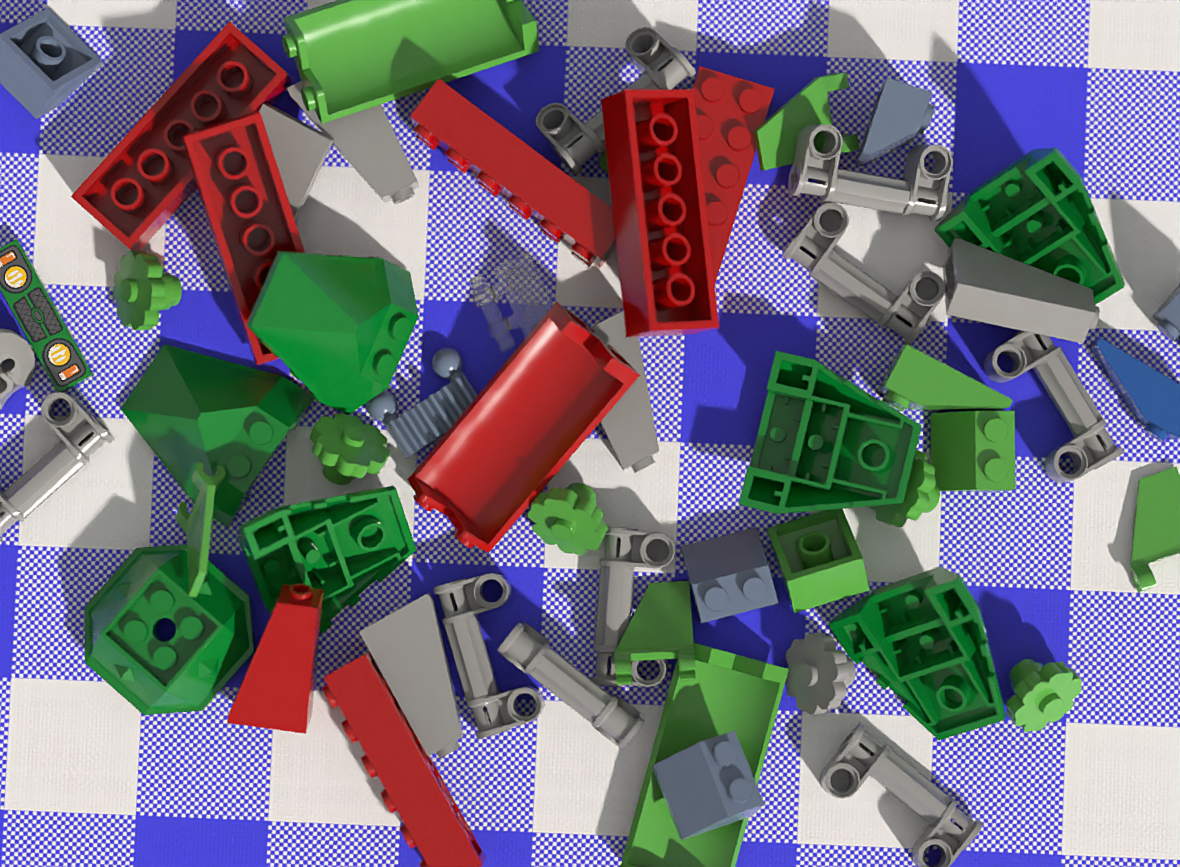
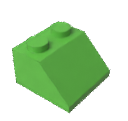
(973, 450)
(818, 559)

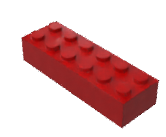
(726, 120)
(149, 170)
(517, 172)
(243, 208)
(659, 212)
(400, 762)

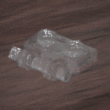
(524, 292)

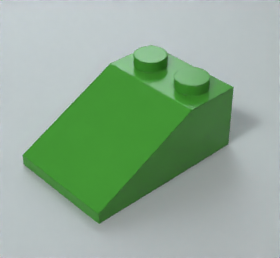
(927, 384)

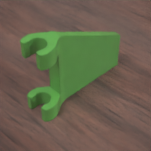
(778, 135)
(198, 525)
(1155, 525)
(659, 631)

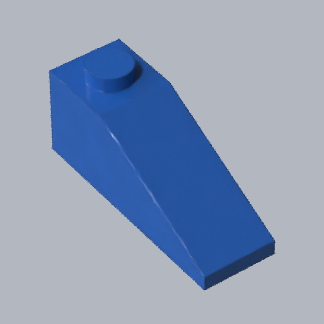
(1147, 393)

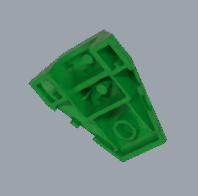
(1040, 218)
(336, 323)
(215, 415)
(826, 444)
(329, 545)
(928, 648)

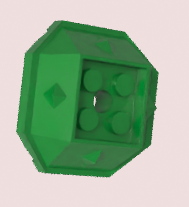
(210, 638)

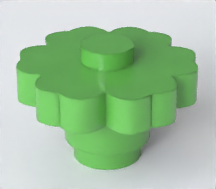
(144, 290)
(348, 448)
(920, 497)
(569, 518)
(1041, 693)

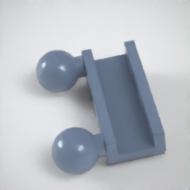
(434, 415)

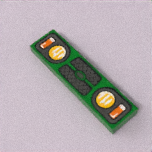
(41, 319)

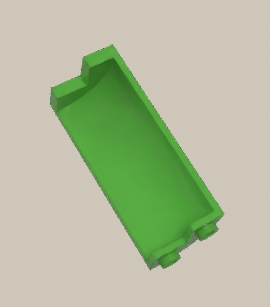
(387, 49)
(726, 697)

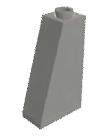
(369, 147)
(1015, 295)
(631, 420)
(416, 668)

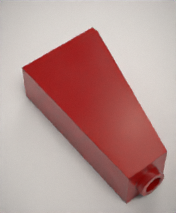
(282, 672)

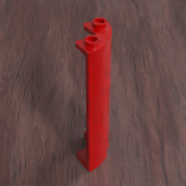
(522, 428)

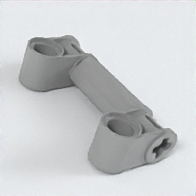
(577, 142)
(869, 189)
(858, 287)
(1091, 442)
(58, 464)
(616, 599)
(473, 659)
(605, 712)
(910, 788)

